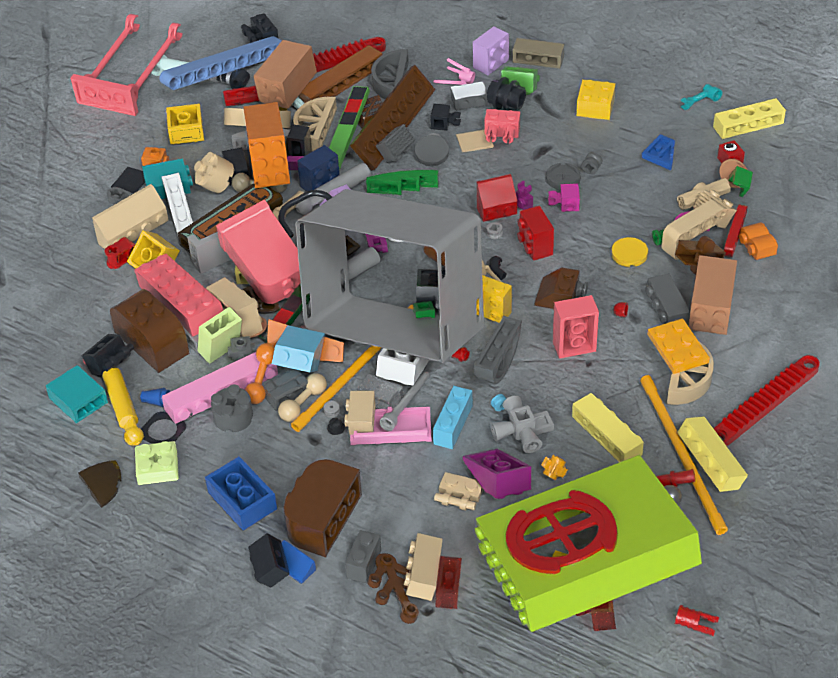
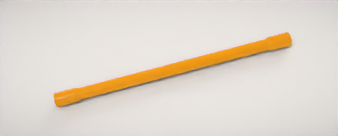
(306, 416)
(714, 516)

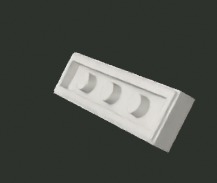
(177, 201)

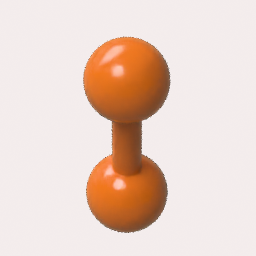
(255, 389)

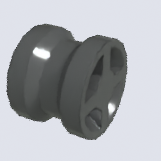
(591, 163)

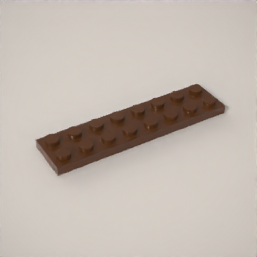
(397, 109)

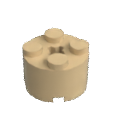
(213, 172)

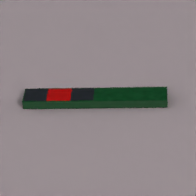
(289, 310)

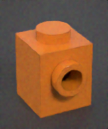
(154, 155)

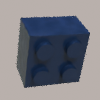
(318, 168)

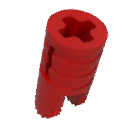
(691, 618)

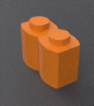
(758, 241)

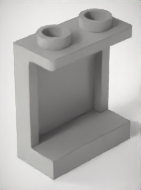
(206, 252)

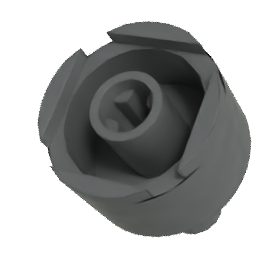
(232, 408)

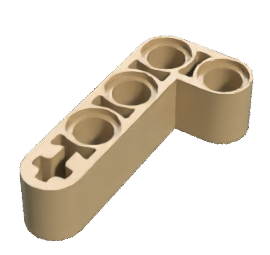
(692, 225)

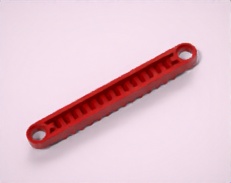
(334, 57)
(766, 399)

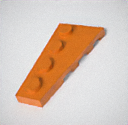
(331, 351)

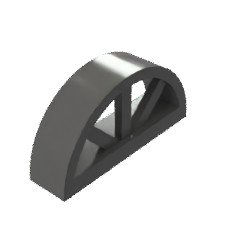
(387, 62)
(499, 351)

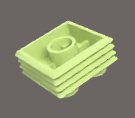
(156, 462)

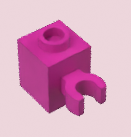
(568, 197)

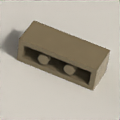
(538, 53)

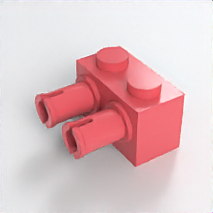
(502, 124)

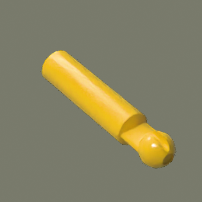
(123, 406)

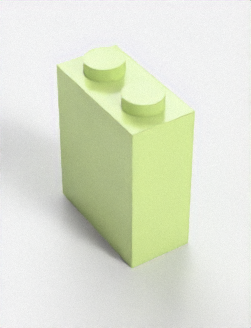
(216, 334)

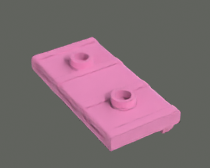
(412, 426)

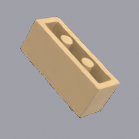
(423, 566)

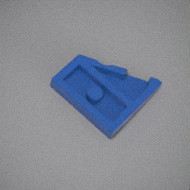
(660, 152)

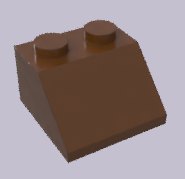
(557, 287)

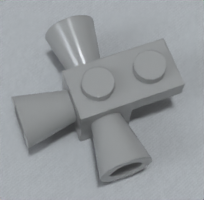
(522, 424)

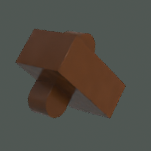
(689, 251)

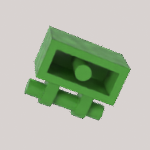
(526, 76)

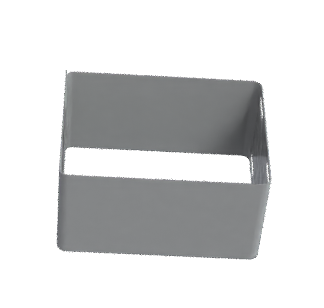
(384, 323)

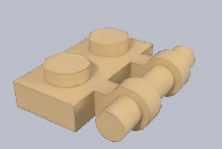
(460, 487)

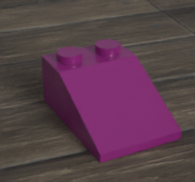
(499, 473)

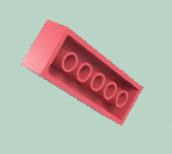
(178, 292)

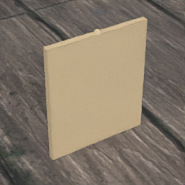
(473, 141)

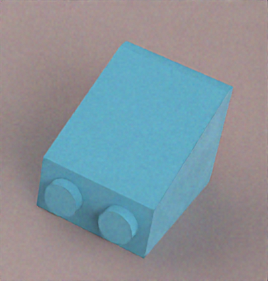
(299, 349)

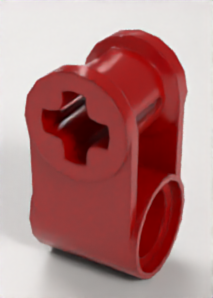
(119, 251)

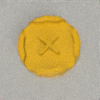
(629, 252)

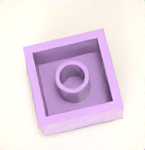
(490, 50)

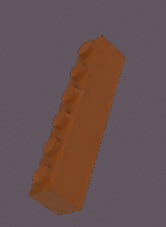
(342, 75)

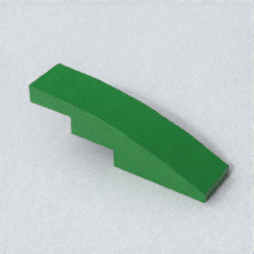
(397, 181)

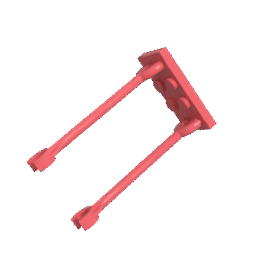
(113, 95)

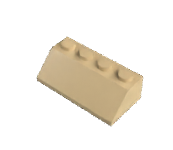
(130, 217)

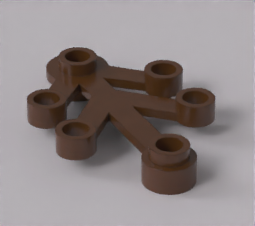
(387, 564)

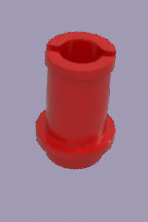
(462, 354)

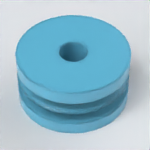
(497, 402)

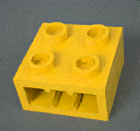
(496, 299)

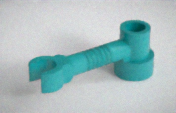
(709, 91)

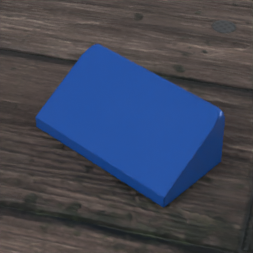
(298, 563)

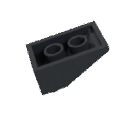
(428, 287)

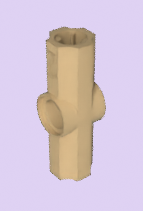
(689, 198)

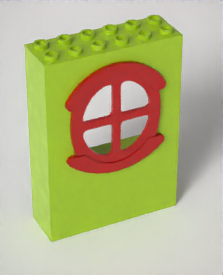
(637, 543)

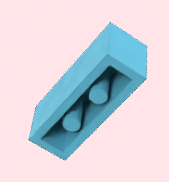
(452, 417)

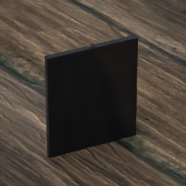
(130, 180)

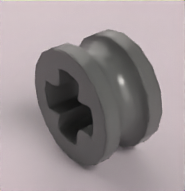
(581, 289)

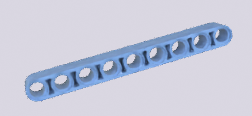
(219, 63)

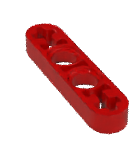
(735, 230)

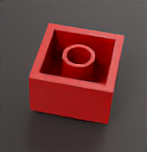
(536, 233)

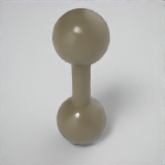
(242, 181)

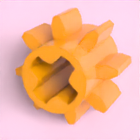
(554, 467)

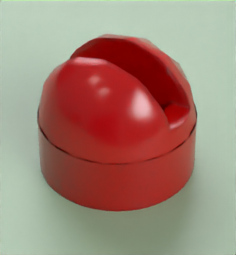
(621, 309)

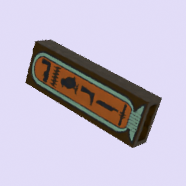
(243, 200)

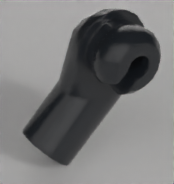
(494, 264)

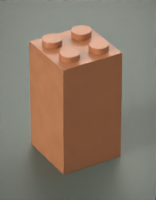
(285, 73)
(712, 295)

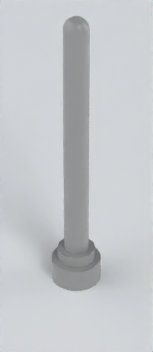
(390, 419)

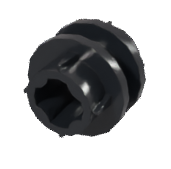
(506, 95)

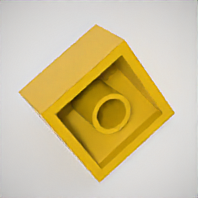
(149, 248)

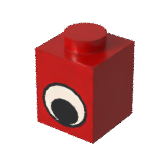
(730, 150)

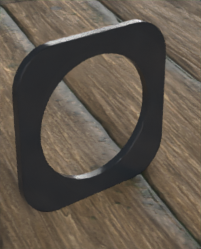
(181, 426)

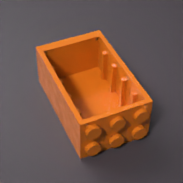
(266, 145)

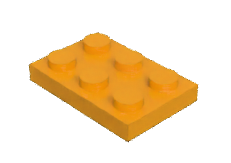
(678, 346)

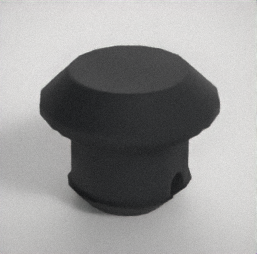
(335, 426)

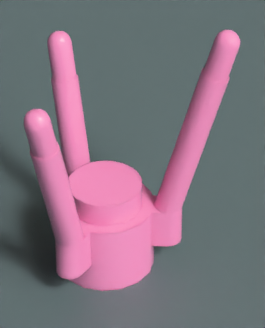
(465, 75)

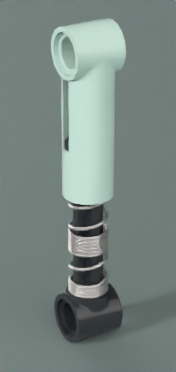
(235, 79)

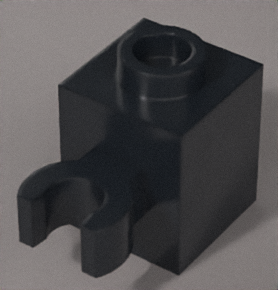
(441, 117)

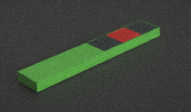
(349, 121)

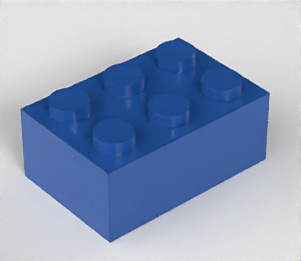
(241, 493)

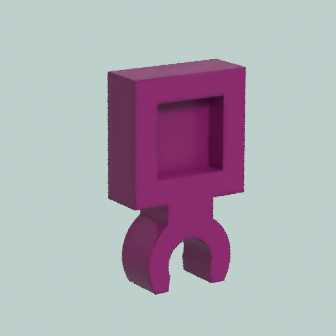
(524, 199)

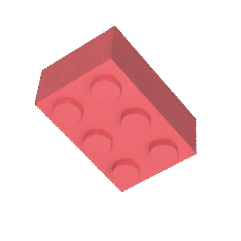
(575, 326)

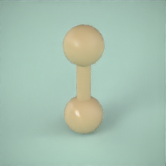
(290, 409)

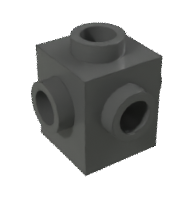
(240, 348)

